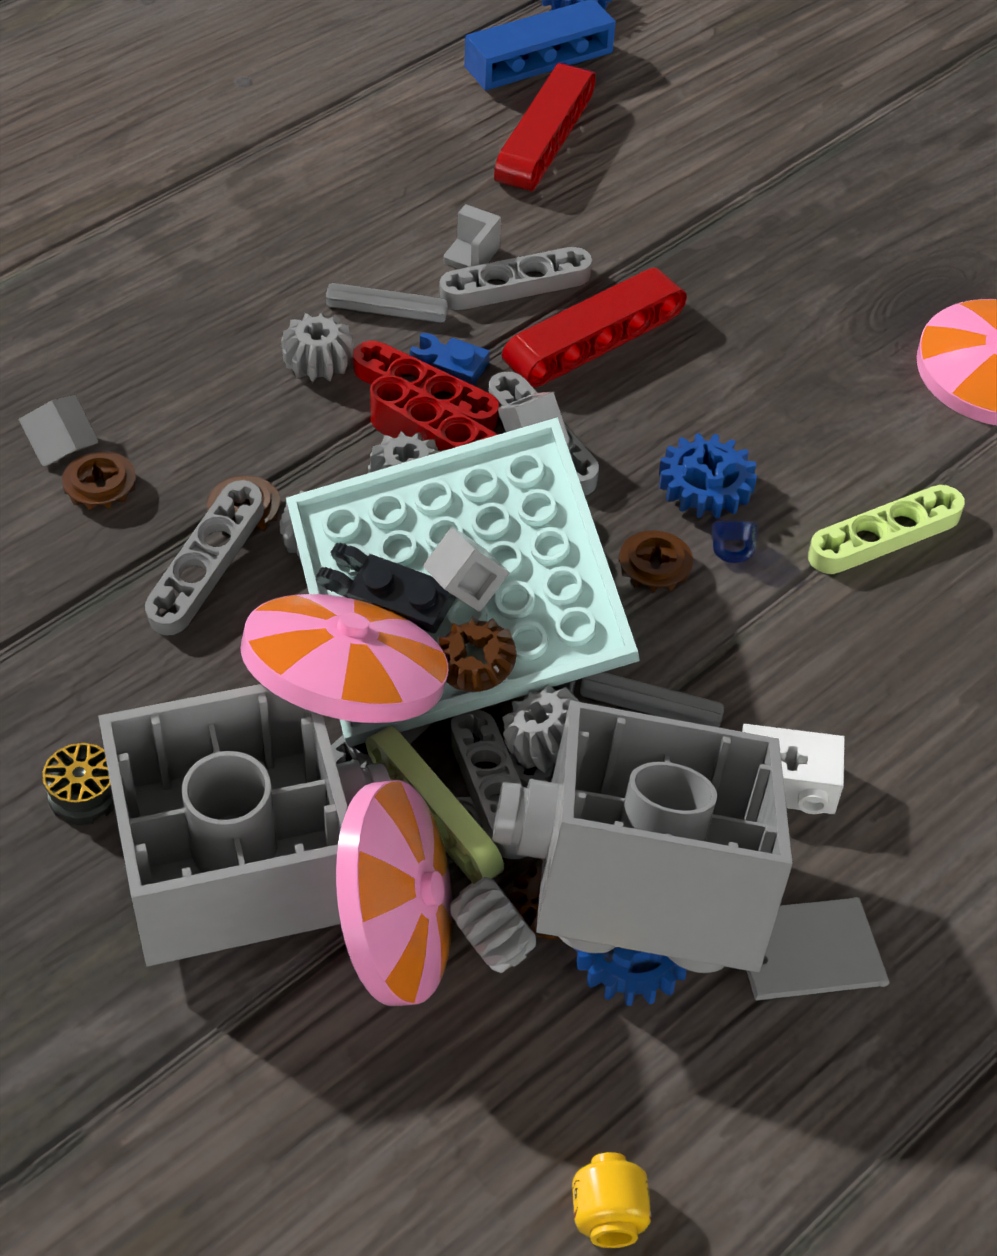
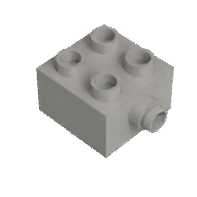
(228, 819)
(656, 838)

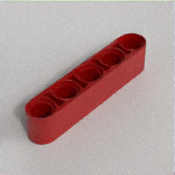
(544, 127)
(594, 327)
(405, 407)

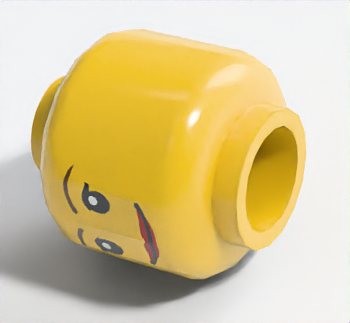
(611, 1200)

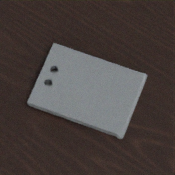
(819, 951)

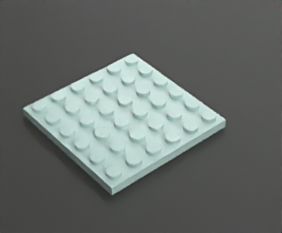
(522, 506)

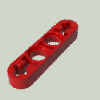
(378, 359)

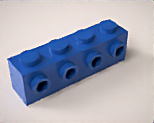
(539, 43)

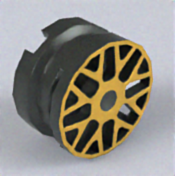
(82, 767)

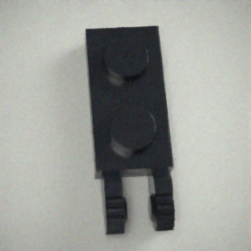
(389, 586)

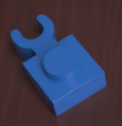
(455, 358)

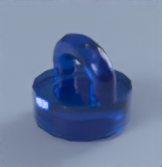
(734, 532)

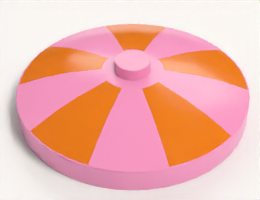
(961, 358)
(344, 658)
(394, 893)

